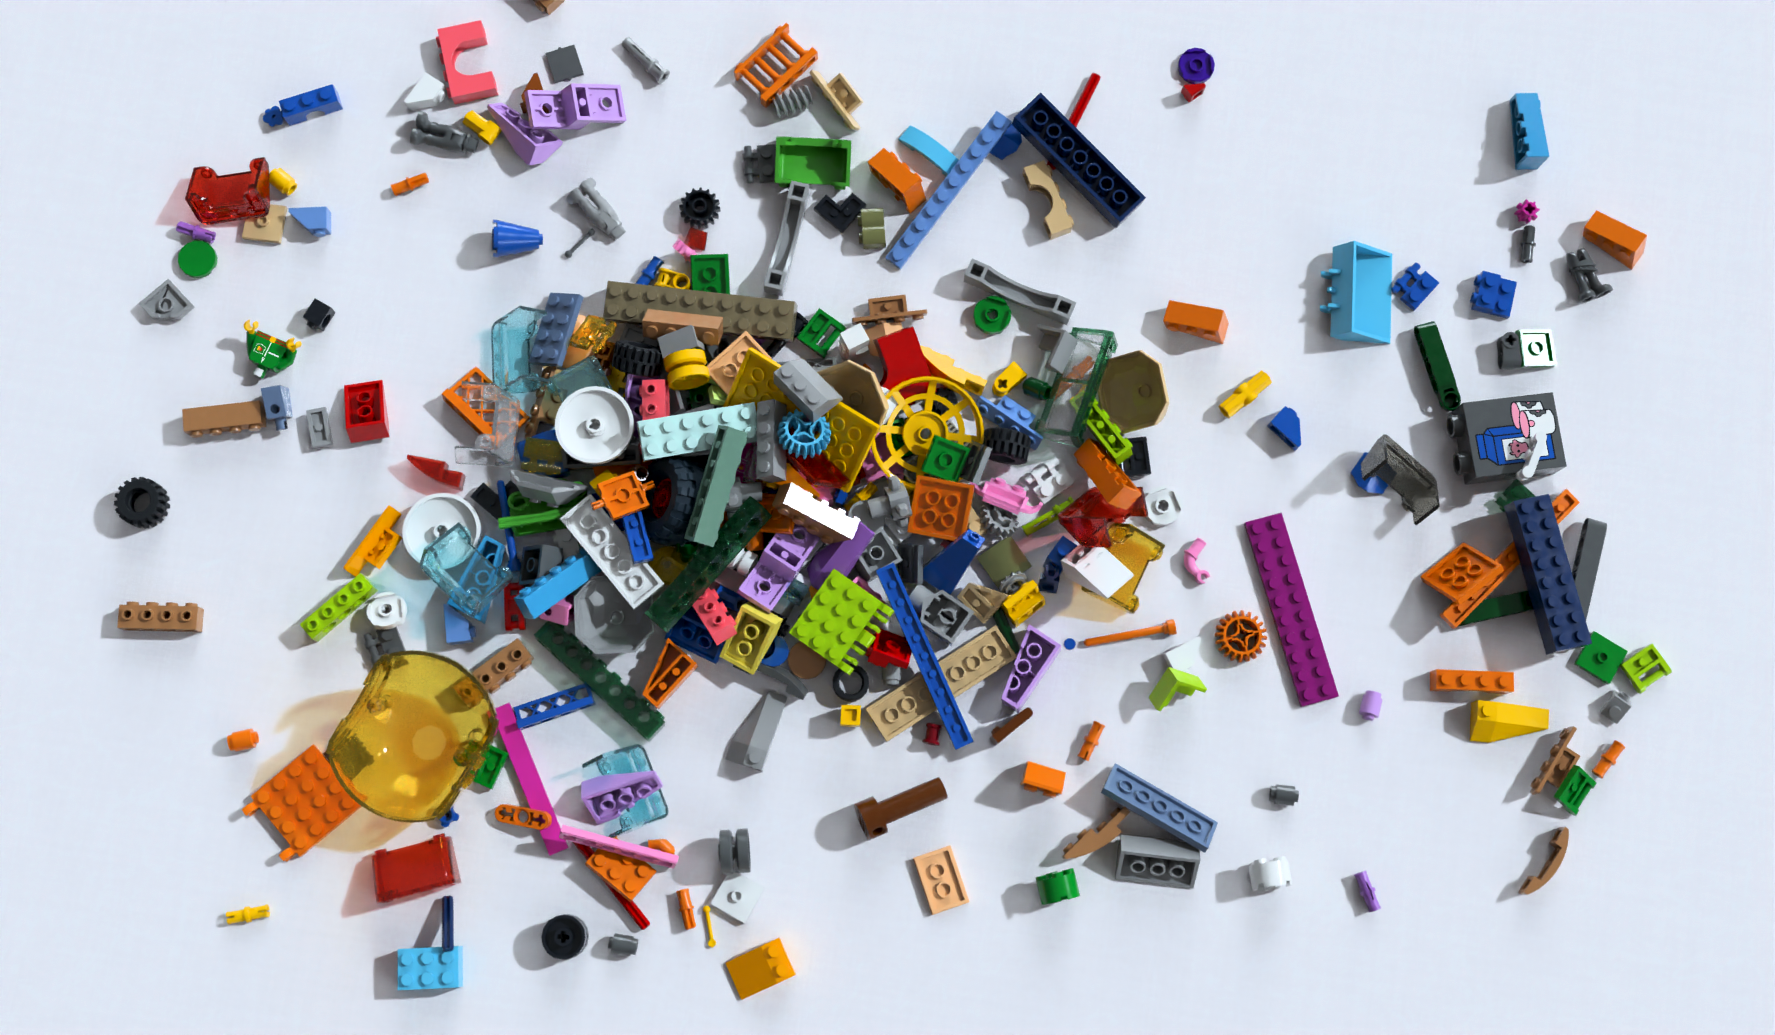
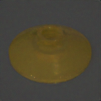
(665, 554)

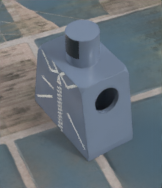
(274, 398)

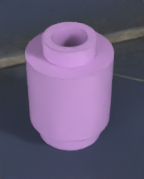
(1371, 705)

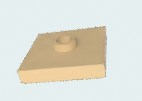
(266, 228)

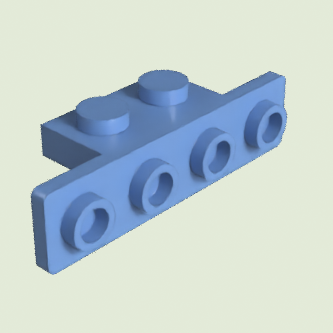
(1011, 416)

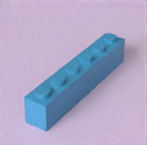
(557, 584)

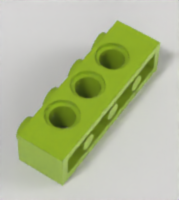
(338, 607)

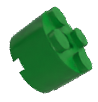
(1057, 886)

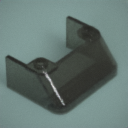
(1404, 475)

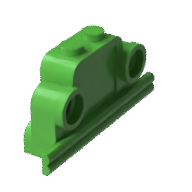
(533, 517)

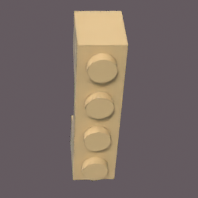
(1039, 179)

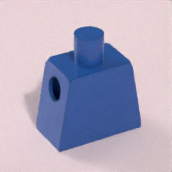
(1060, 550)

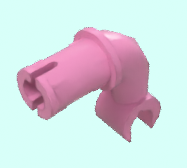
(684, 250)
(1190, 558)

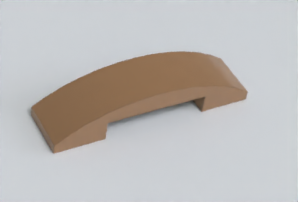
(1560, 843)

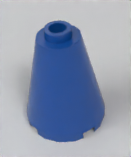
(514, 238)

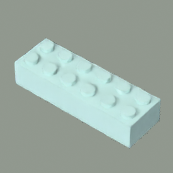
(693, 430)

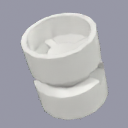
(744, 562)

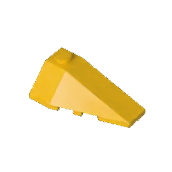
(1500, 721)

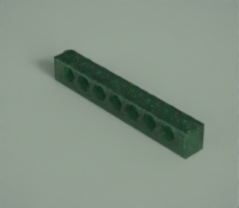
(708, 564)
(647, 729)

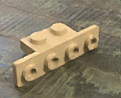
(841, 95)

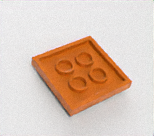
(940, 508)
(1462, 573)

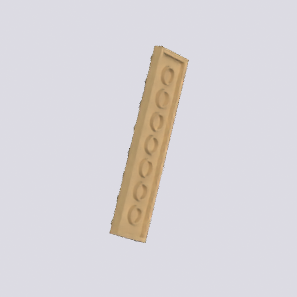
(962, 671)

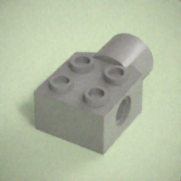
(940, 613)

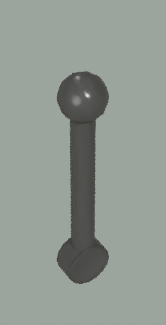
(568, 254)

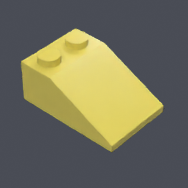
(753, 638)

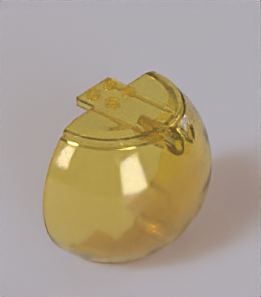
(411, 734)

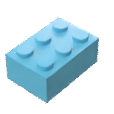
(430, 968)

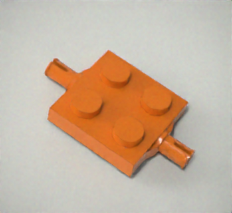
(623, 495)

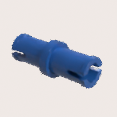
(649, 273)

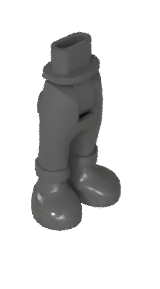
(453, 139)

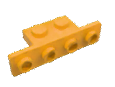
(377, 544)

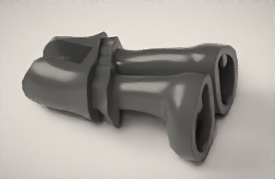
(1586, 267)

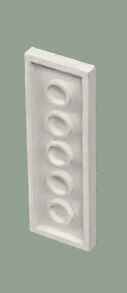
(611, 552)

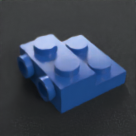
(1493, 294)

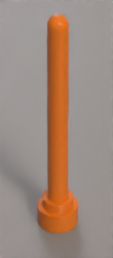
(1167, 628)

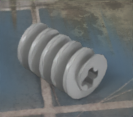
(793, 100)

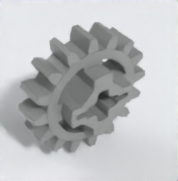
(998, 520)

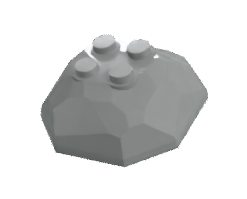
(608, 621)

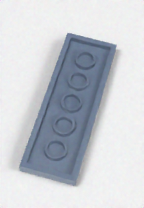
(1159, 807)

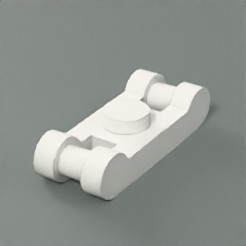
(1532, 456)

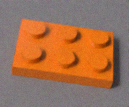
(621, 872)

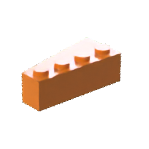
(1106, 475)

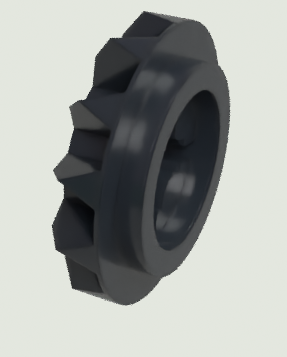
(944, 392)

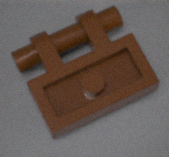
(605, 357)

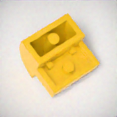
(1023, 603)

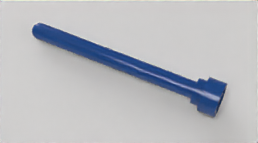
(513, 564)

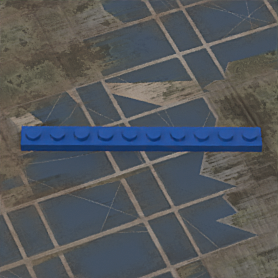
(924, 656)

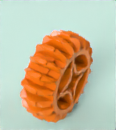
(1257, 632)

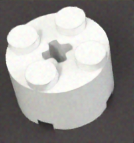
(1270, 874)

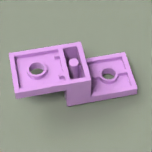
(575, 106)
(777, 568)

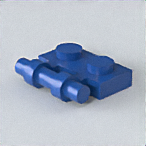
(1417, 293)

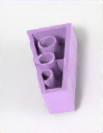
(1030, 666)

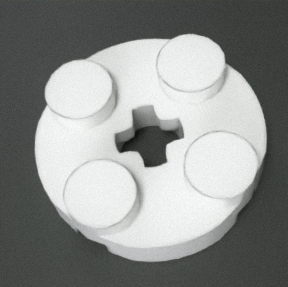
(1167, 497)
(394, 618)

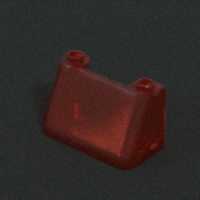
(229, 196)
(414, 869)

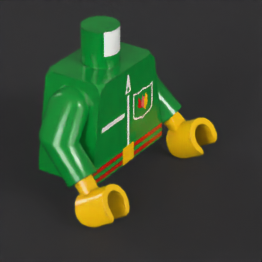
(268, 351)

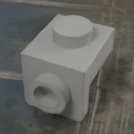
(1616, 706)

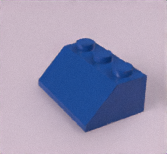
(694, 637)

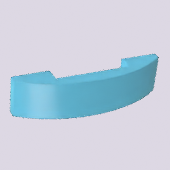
(929, 148)

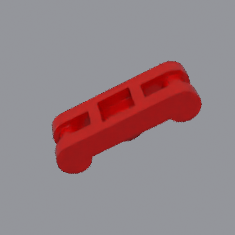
(512, 609)

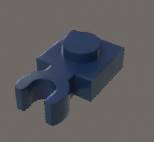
(1049, 580)

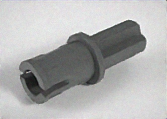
(1528, 244)

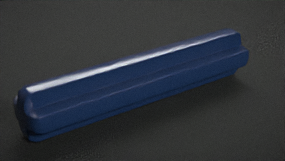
(447, 923)

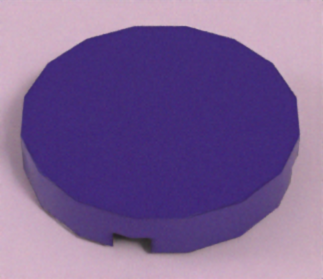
(1196, 66)

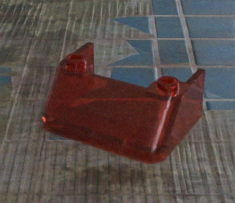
(1090, 513)

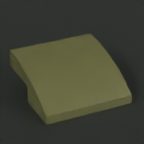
(1003, 559)

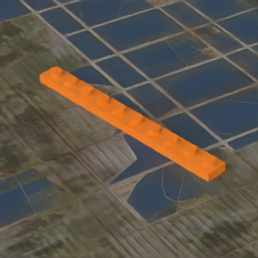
(1508, 558)

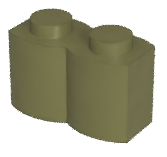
(872, 228)

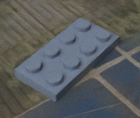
(556, 329)

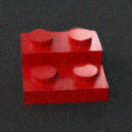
(889, 649)

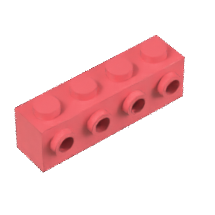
(654, 399)
(714, 616)

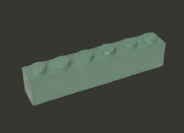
(716, 485)

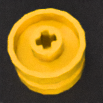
(686, 369)

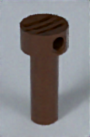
(875, 816)

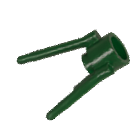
(687, 552)

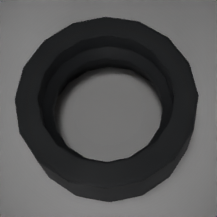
(851, 697)

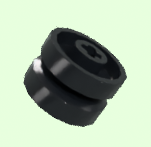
(553, 936)

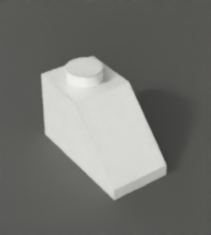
(426, 93)
(1183, 656)

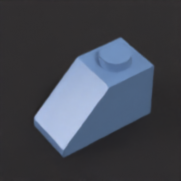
(314, 219)
(457, 627)

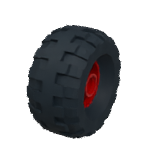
(672, 499)

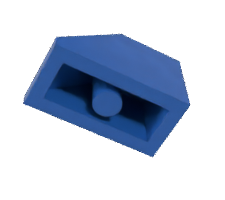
(1287, 427)

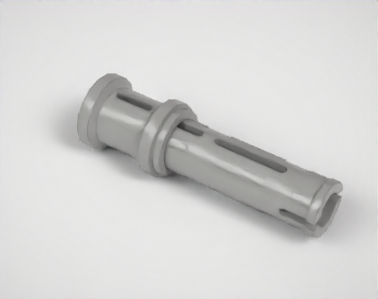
(651, 65)

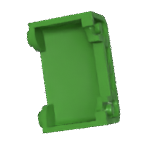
(813, 161)

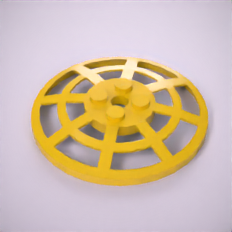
(925, 419)

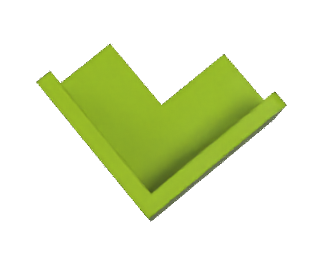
(1173, 682)

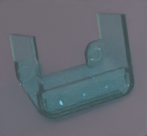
(512, 350)
(632, 760)

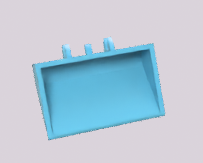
(1360, 293)

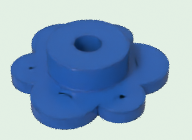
(270, 114)

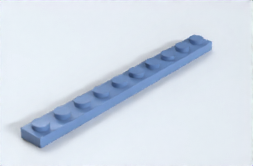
(948, 190)

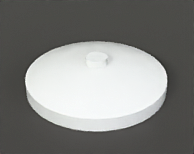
(594, 425)
(434, 517)

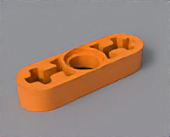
(515, 818)

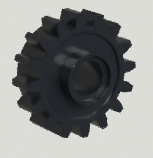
(699, 198)

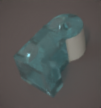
(799, 588)

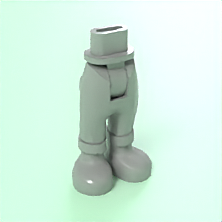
(603, 218)

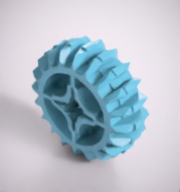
(803, 439)

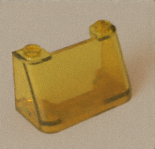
(1134, 551)

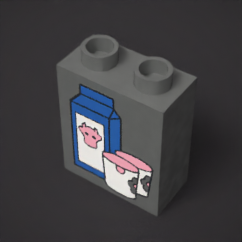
(1497, 434)

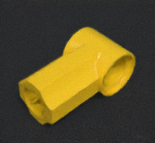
(486, 130)

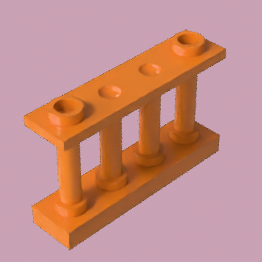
(781, 82)

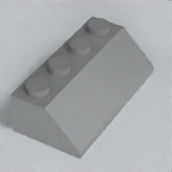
(1157, 861)

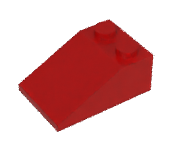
(366, 411)

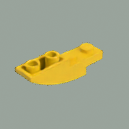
(942, 367)

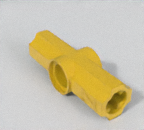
(1245, 394)

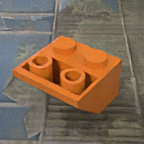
(1043, 779)

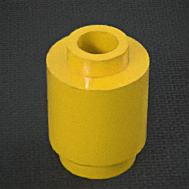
(282, 181)

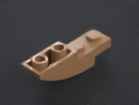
(1091, 841)

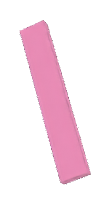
(618, 846)

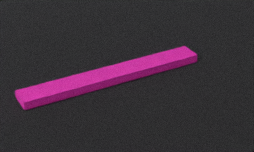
(529, 777)

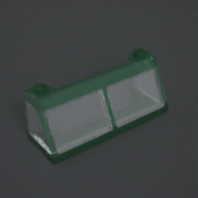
(1076, 389)

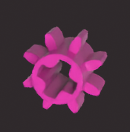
(1527, 211)

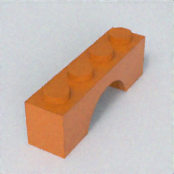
(1472, 681)

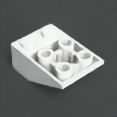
(1095, 570)

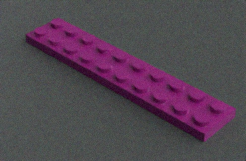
(1291, 609)

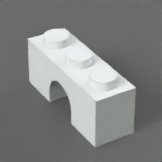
(853, 343)

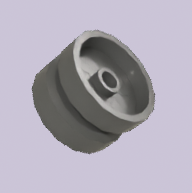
(734, 851)

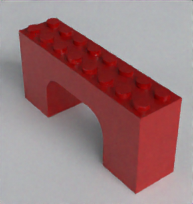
(901, 361)

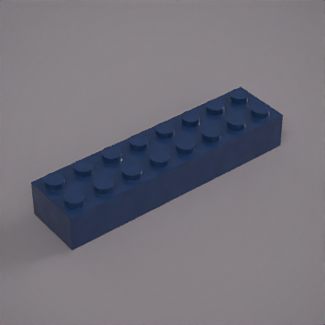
(1078, 160)
(1547, 574)

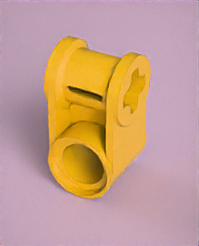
(671, 279)
(1010, 377)

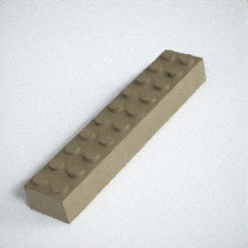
(758, 316)

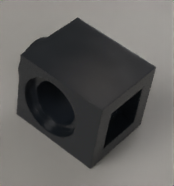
(318, 315)

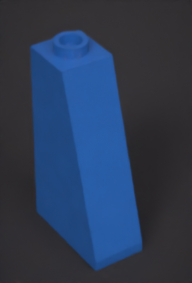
(950, 564)

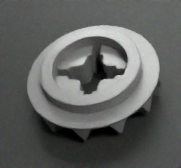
(1013, 582)

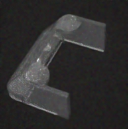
(501, 445)

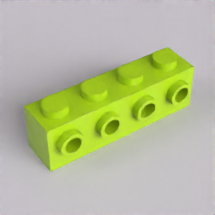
(1108, 434)

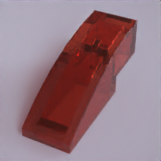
(438, 471)

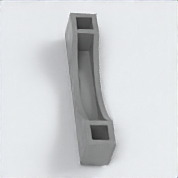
(787, 239)
(1044, 303)

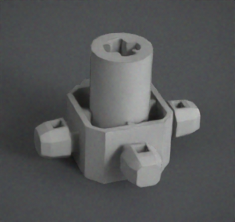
(740, 493)
(894, 502)

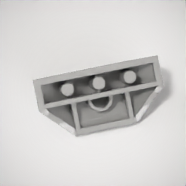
(546, 488)

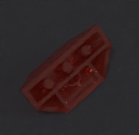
(818, 470)

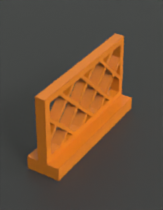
(466, 412)

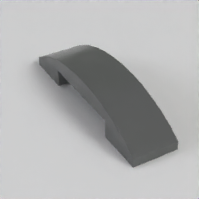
(795, 686)

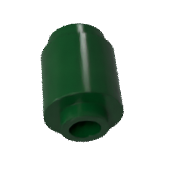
(1036, 388)

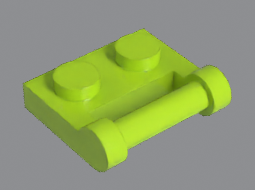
(1641, 663)

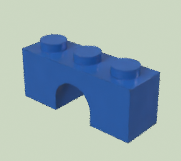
(299, 106)

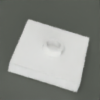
(737, 896)

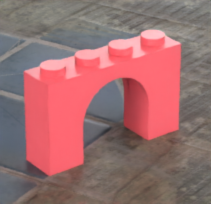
(454, 41)

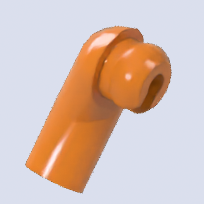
(662, 844)

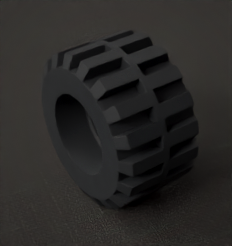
(637, 358)
(1007, 445)
(128, 496)

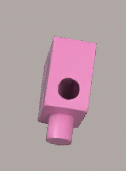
(560, 612)

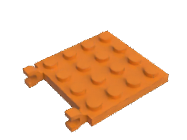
(304, 802)

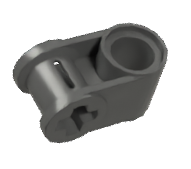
(1509, 355)

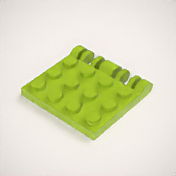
(838, 619)

